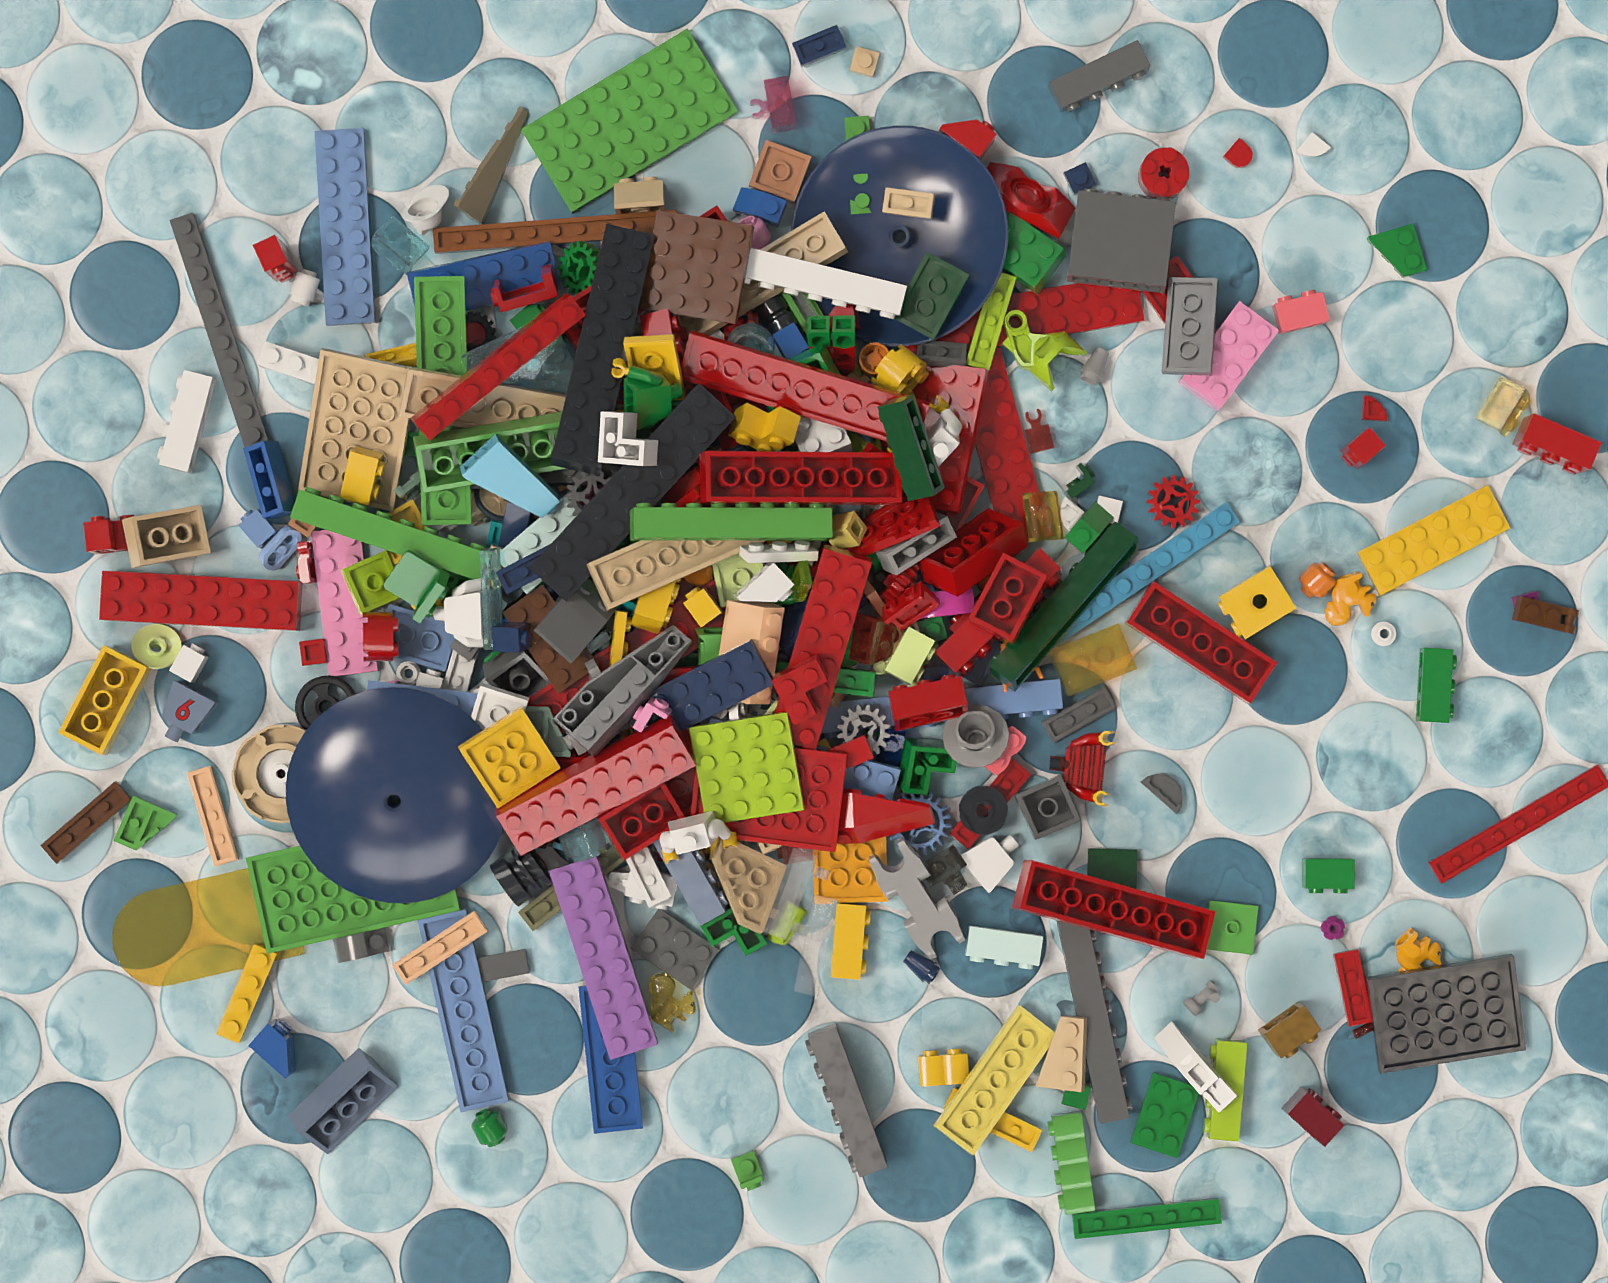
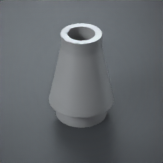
(1093, 369)

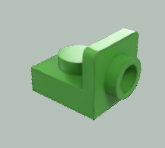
(748, 1170)

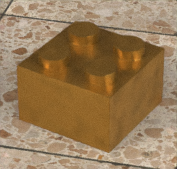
(1290, 1030)

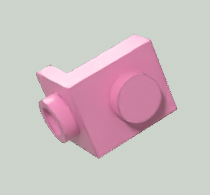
(645, 713)

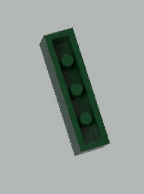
(910, 447)

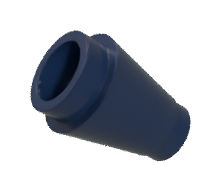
(921, 966)

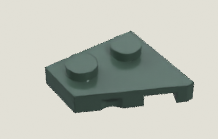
(410, 489)
(548, 729)

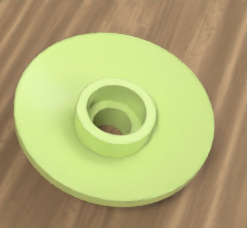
(158, 637)

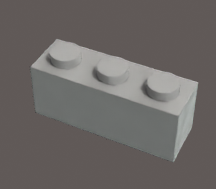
(908, 552)

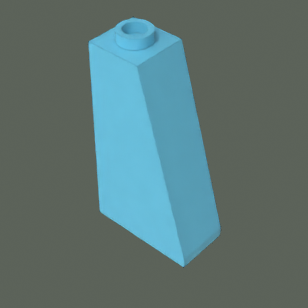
(510, 477)

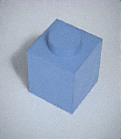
(256, 528)

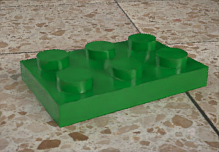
(1164, 1115)

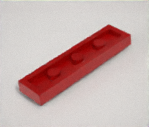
(1007, 783)

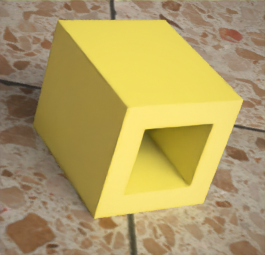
(847, 530)

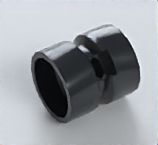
(775, 314)

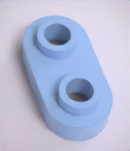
(280, 547)

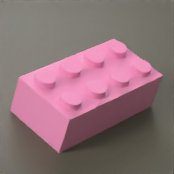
(1236, 349)

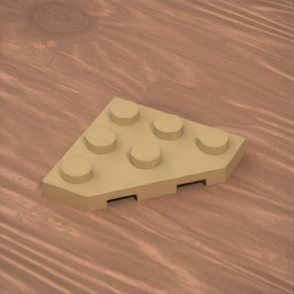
(749, 883)

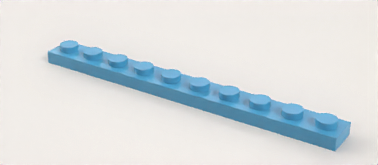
(1157, 564)

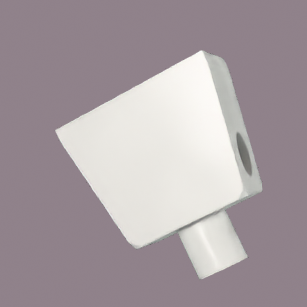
(990, 860)

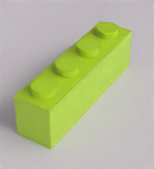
(1230, 1064)

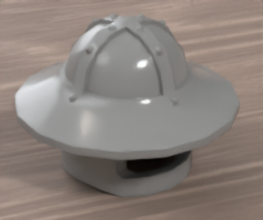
(976, 736)

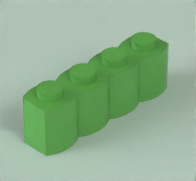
(1072, 1161)

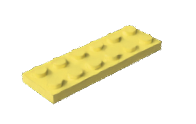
(995, 1080)

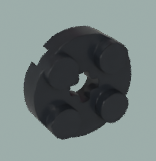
(969, 806)

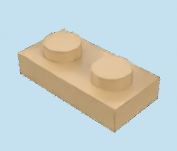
(908, 203)

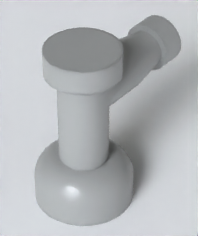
(1209, 992)

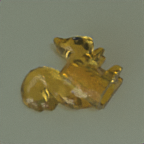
(664, 1006)

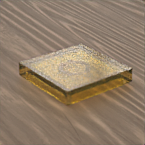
(1043, 516)

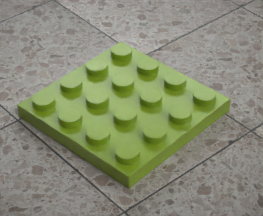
(747, 767)

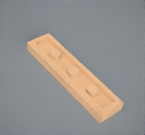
(212, 816)
(440, 947)

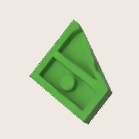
(142, 823)

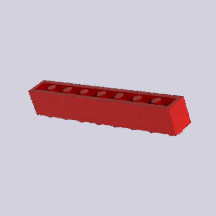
(497, 366)

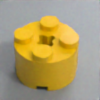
(900, 371)

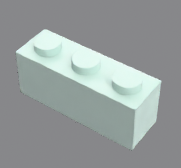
(1003, 946)

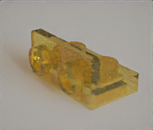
(1504, 406)

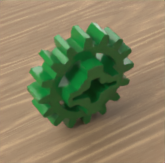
(578, 266)

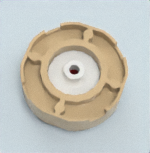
(259, 767)

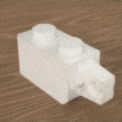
(626, 883)

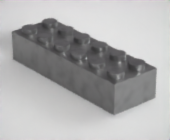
(848, 1103)

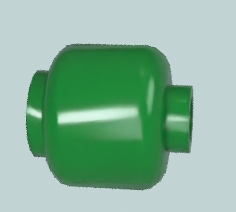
(489, 1127)

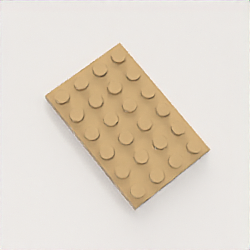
(355, 406)

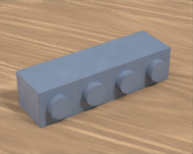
(697, 884)

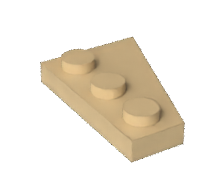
(1066, 1056)

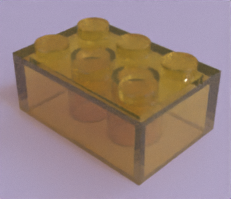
(1092, 660)

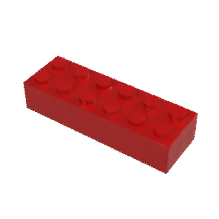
(972, 642)
(1200, 642)

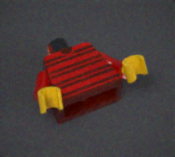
(1084, 766)

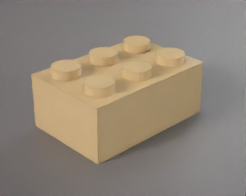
(166, 536)

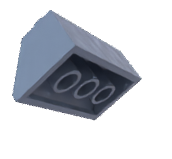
(342, 1101)

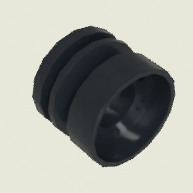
(520, 874)

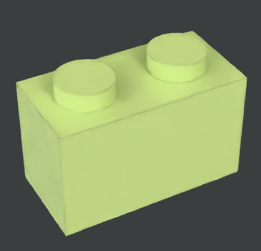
(909, 656)

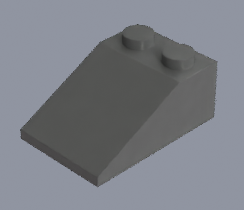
(574, 623)

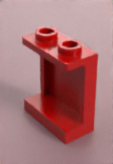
(526, 295)

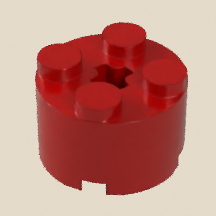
(1166, 160)
(379, 636)

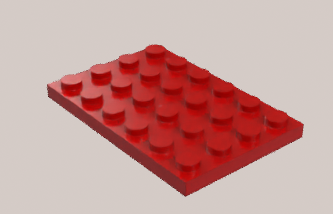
(964, 391)
(812, 828)

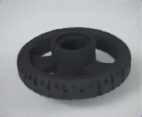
(320, 686)

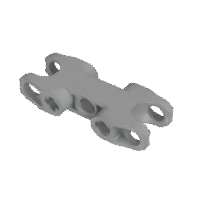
(926, 914)

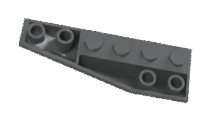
(615, 694)

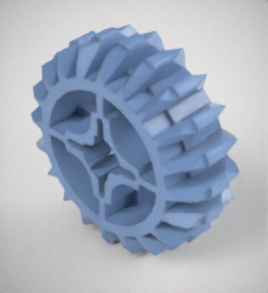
(938, 831)

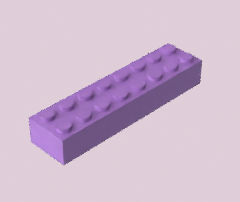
(603, 957)

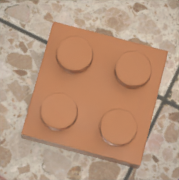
(780, 171)

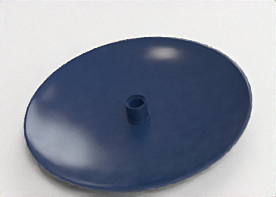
(965, 226)
(342, 787)

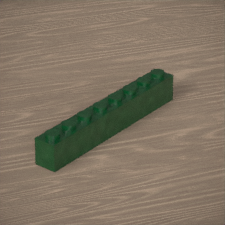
(1064, 605)

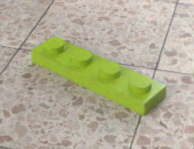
(990, 324)

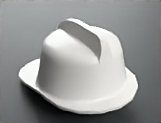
(426, 208)

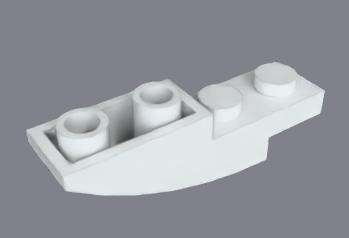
(1195, 1067)

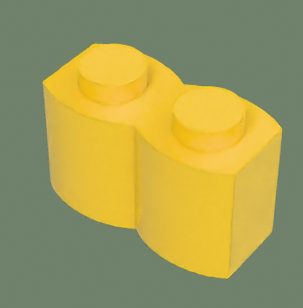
(943, 1068)

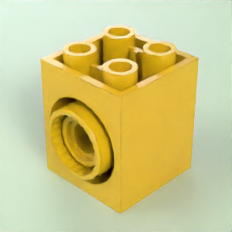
(1248, 617)

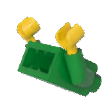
(646, 394)

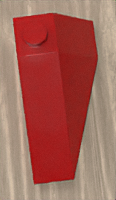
(871, 818)

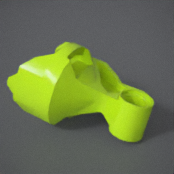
(1036, 351)

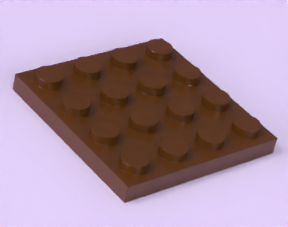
(697, 267)

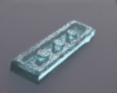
(490, 593)

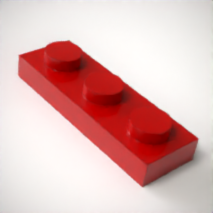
(1352, 987)

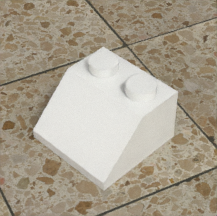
(766, 586)

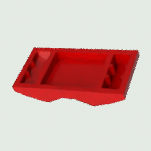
(1031, 201)

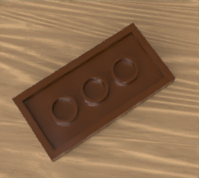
(556, 668)

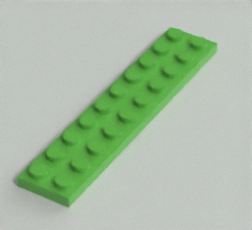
(439, 348)

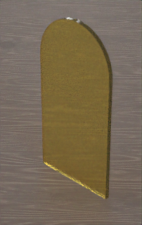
(190, 930)

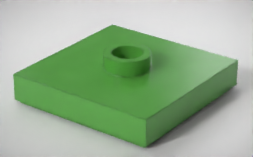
(1233, 927)

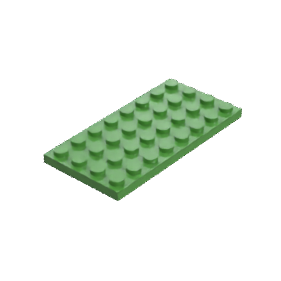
(629, 120)
(306, 907)

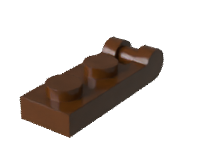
(1544, 615)

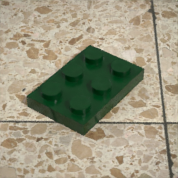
(932, 295)

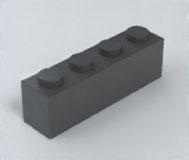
(1098, 76)

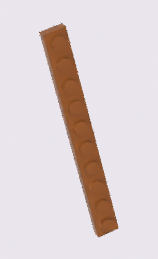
(536, 231)

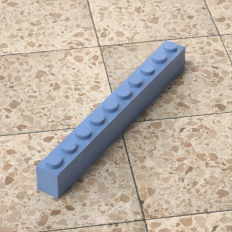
(1028, 698)

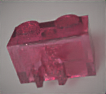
(778, 104)

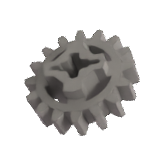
(857, 720)

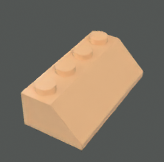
(757, 622)

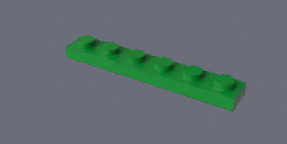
(1146, 1218)

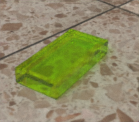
(802, 581)

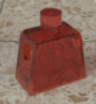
(872, 639)

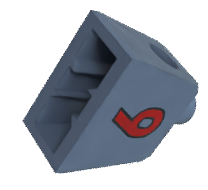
(186, 710)

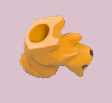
(1348, 593)
(1413, 952)

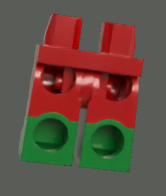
(842, 347)

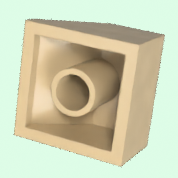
(639, 196)

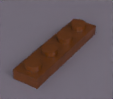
(86, 822)

